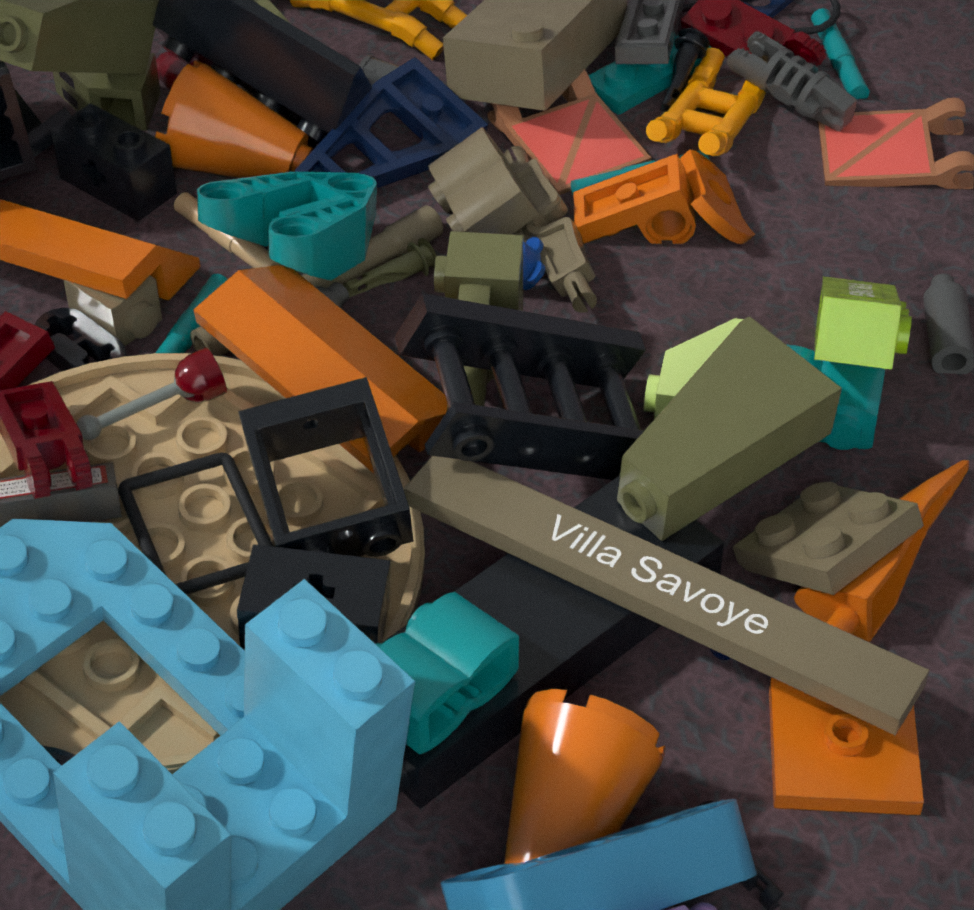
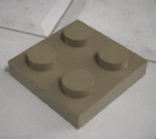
(828, 536)

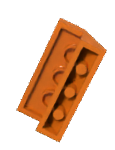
(89, 253)
(309, 343)

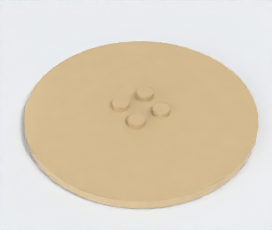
(195, 533)

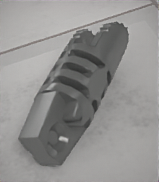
(793, 81)

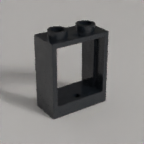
(335, 417)

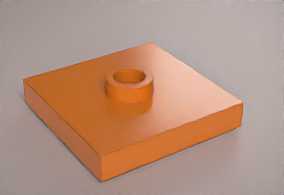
(838, 760)

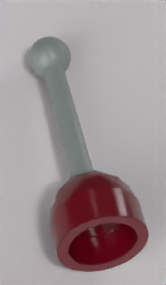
(196, 379)

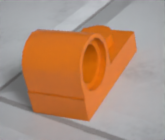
(651, 196)

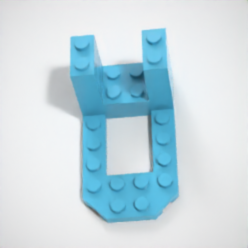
(302, 717)

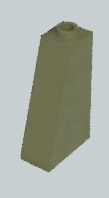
(77, 35)
(725, 430)

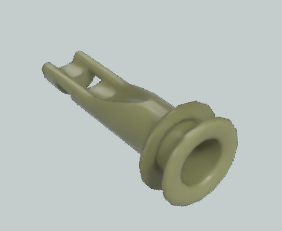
(415, 260)

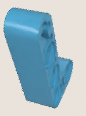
(625, 870)

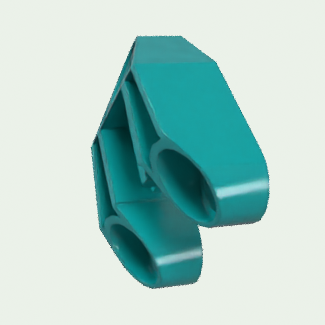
(306, 218)

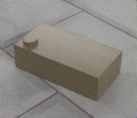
(527, 48)

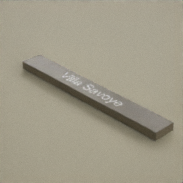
(671, 591)

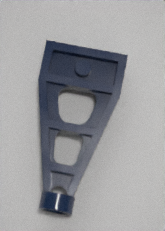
(421, 104)

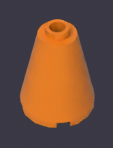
(226, 129)
(576, 773)

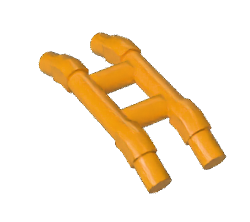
(396, 18)
(715, 131)

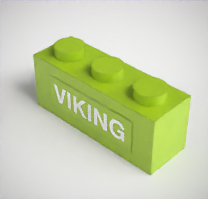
(861, 323)

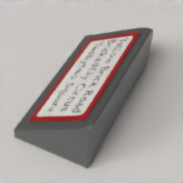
(65, 502)

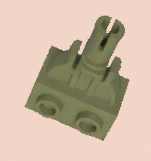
(483, 271)

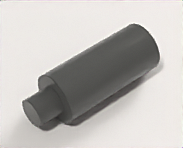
(948, 326)

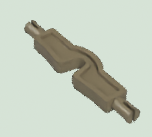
(563, 245)

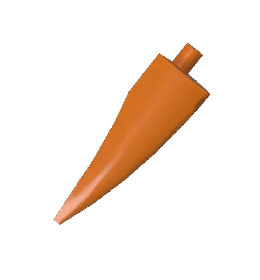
(871, 597)

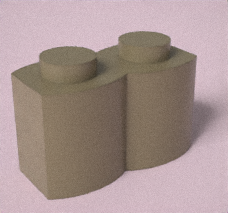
(480, 188)

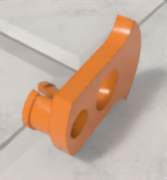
(714, 198)

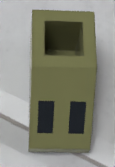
(122, 95)

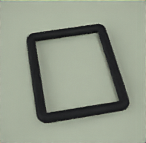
(148, 549)

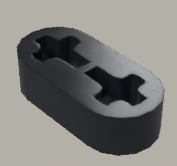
(88, 341)

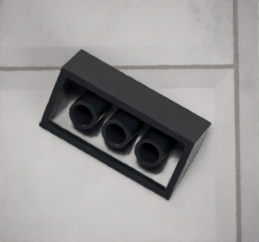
(267, 58)

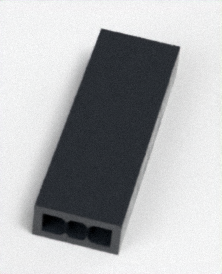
(563, 643)

